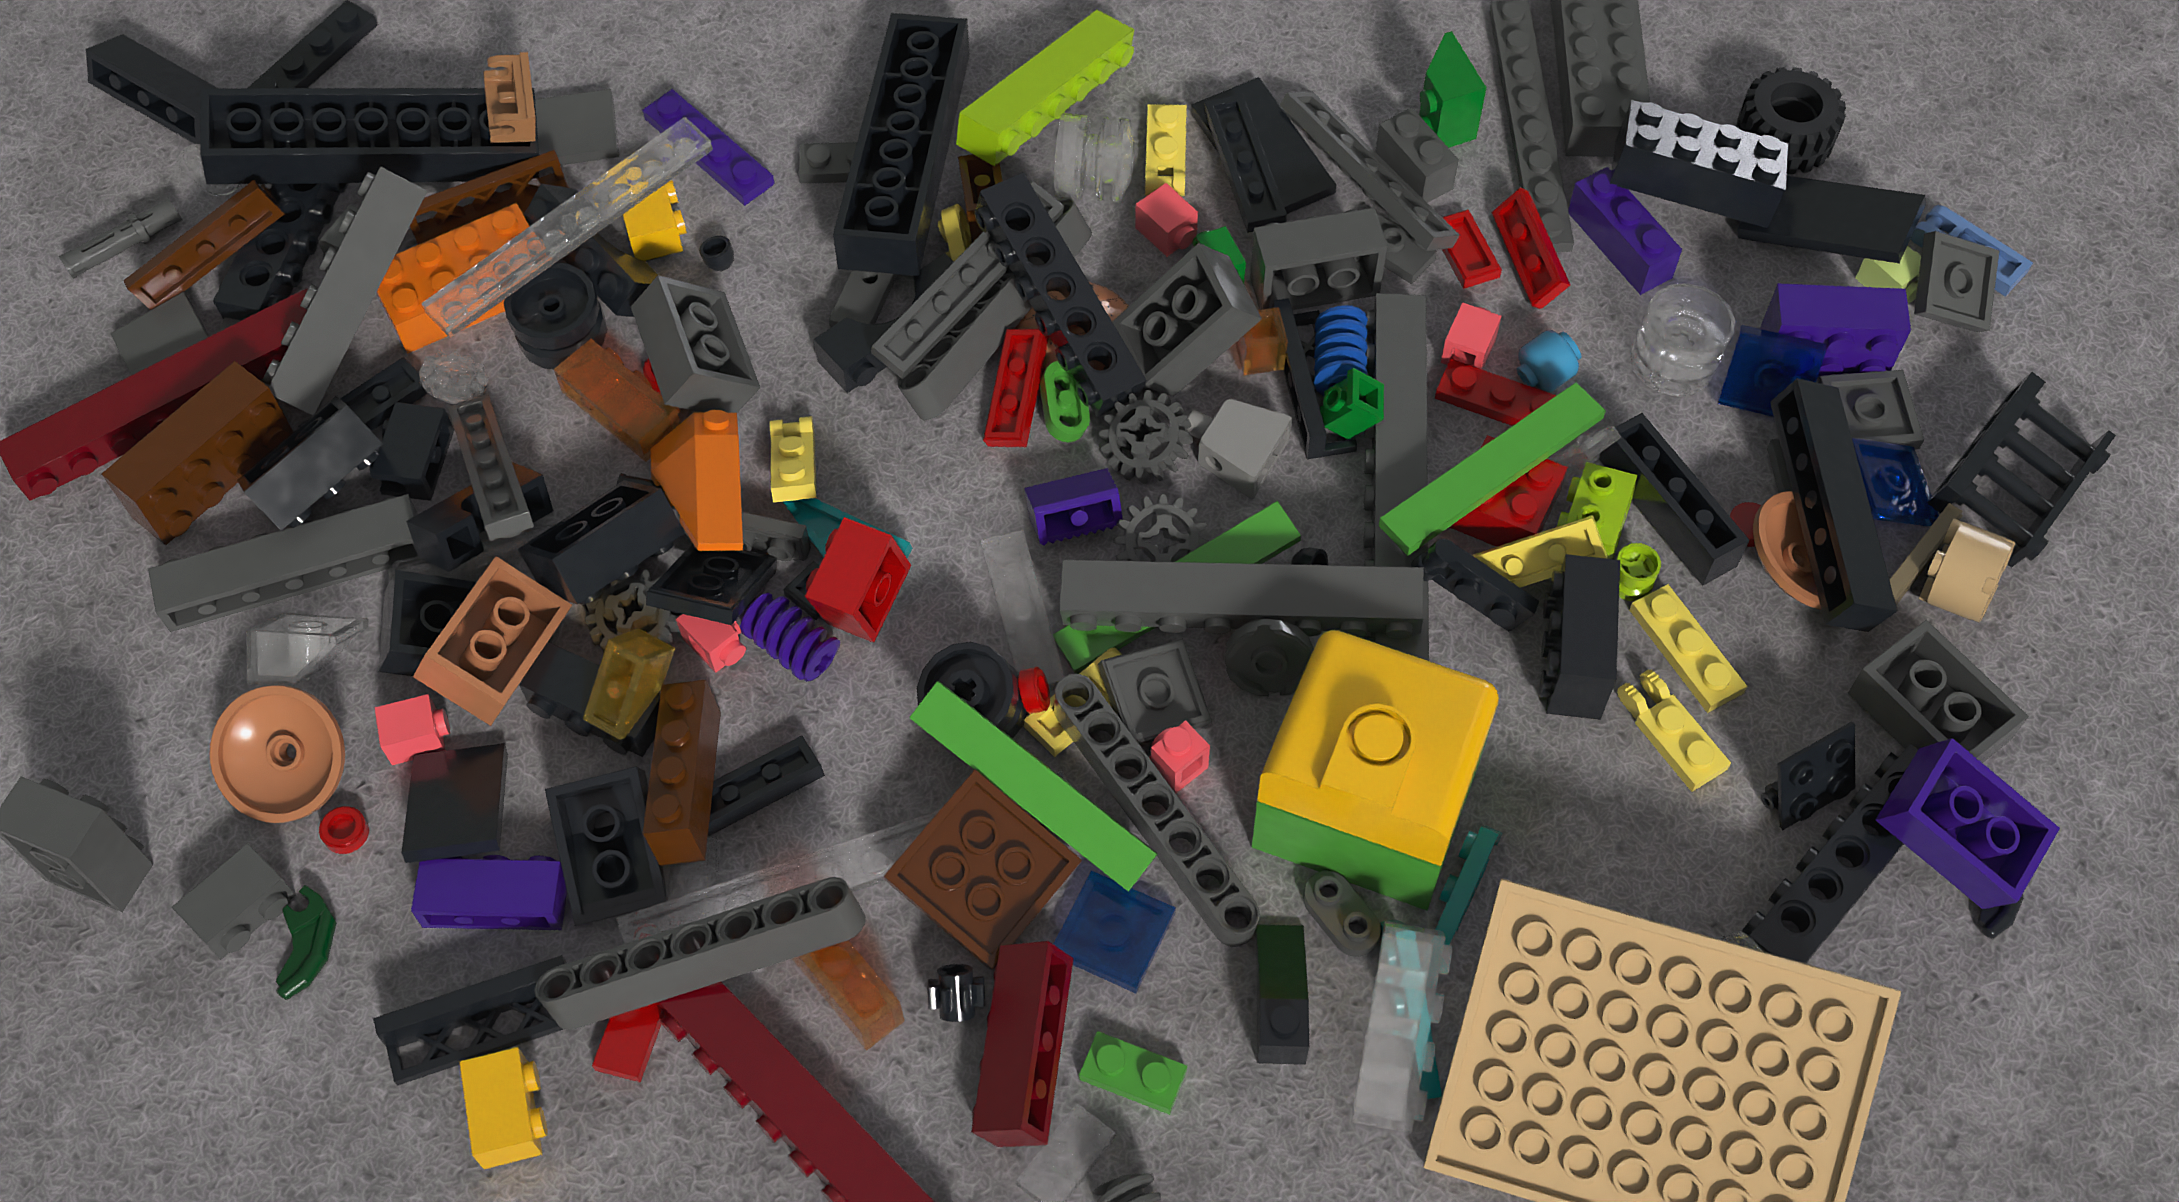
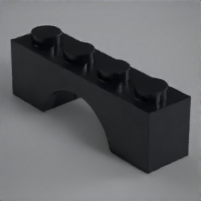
(614, 274)
(847, 345)

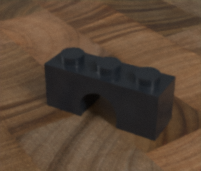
(451, 529)

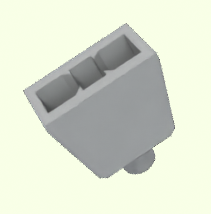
(1240, 443)

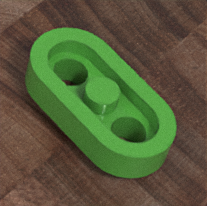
(1062, 405)

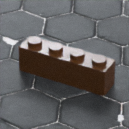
(682, 773)

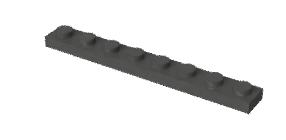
(1530, 117)

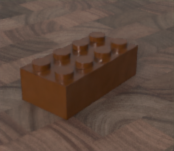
(198, 453)

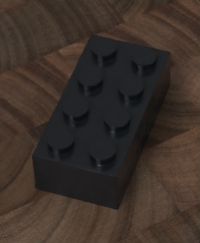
(1700, 163)

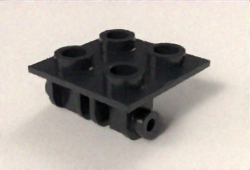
(1813, 777)

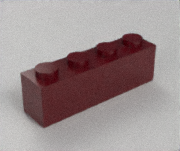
(1022, 1045)

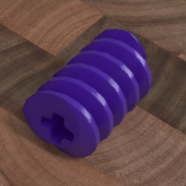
(788, 637)

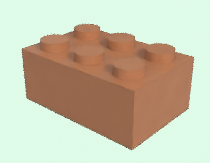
(492, 640)

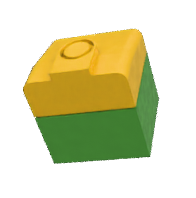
(1373, 766)

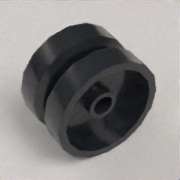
(555, 315)
(981, 672)

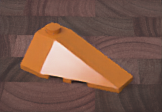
(702, 478)

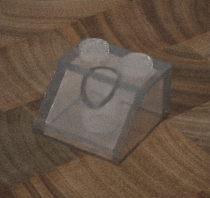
(297, 646)

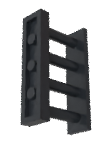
(1981, 460)

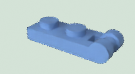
(2011, 265)

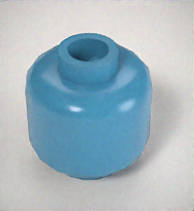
(1548, 360)

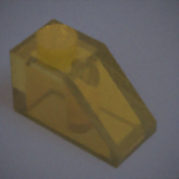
(627, 681)

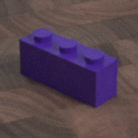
(1624, 231)
(490, 893)

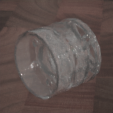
(1093, 157)
(1682, 339)

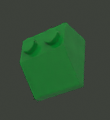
(1452, 94)

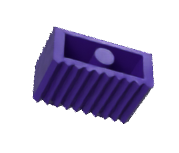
(1073, 506)

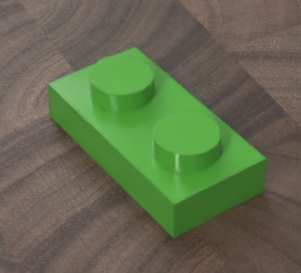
(1133, 1072)

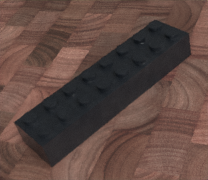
(350, 132)
(902, 145)

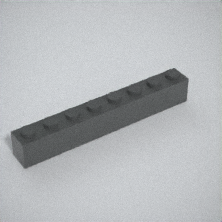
(1236, 593)

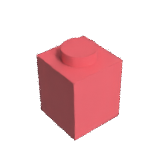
(1166, 220)
(1471, 336)
(411, 728)

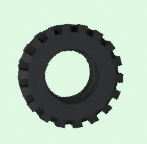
(1800, 98)

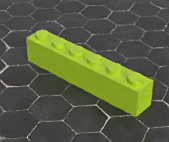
(1044, 87)

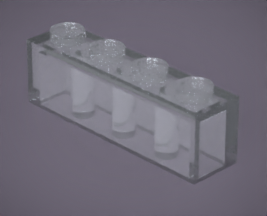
(1399, 1026)

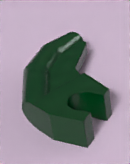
(311, 940)

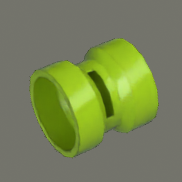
(1638, 571)

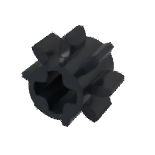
(956, 992)

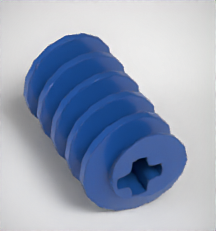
(1339, 345)

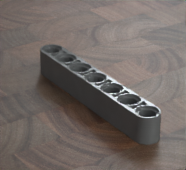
(979, 333)
(1161, 829)
(701, 953)

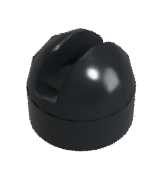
(717, 253)
(1310, 556)

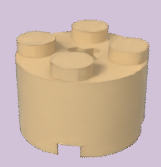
(1967, 570)

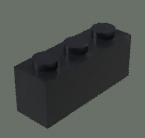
(562, 686)

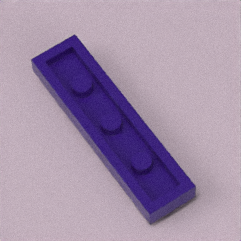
(726, 162)

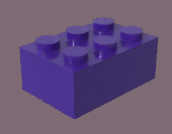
(1858, 324)
(1968, 824)

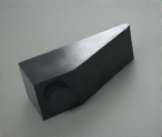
(1282, 995)

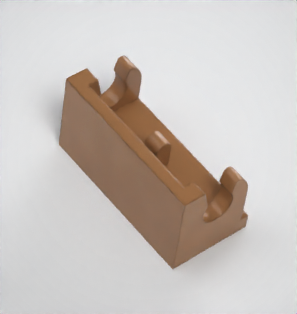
(510, 99)

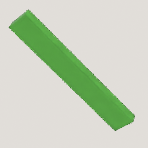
(1491, 468)
(1247, 543)
(1033, 786)

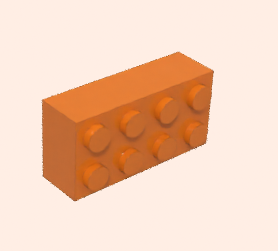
(436, 263)

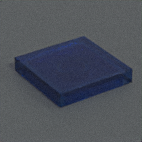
(1765, 365)
(1894, 483)
(1114, 931)

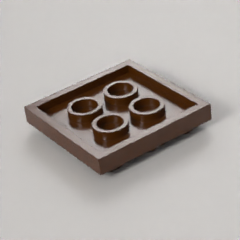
(982, 869)

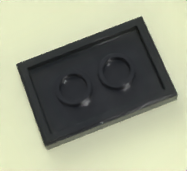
(712, 583)
(455, 803)

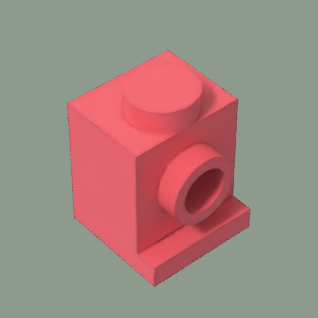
(712, 641)
(1180, 755)

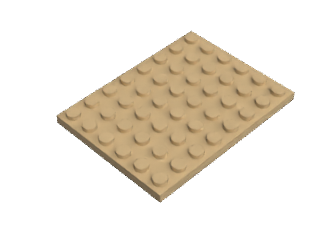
(1654, 1063)

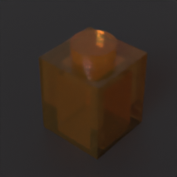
(1263, 345)

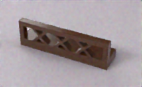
(486, 200)
(205, 245)

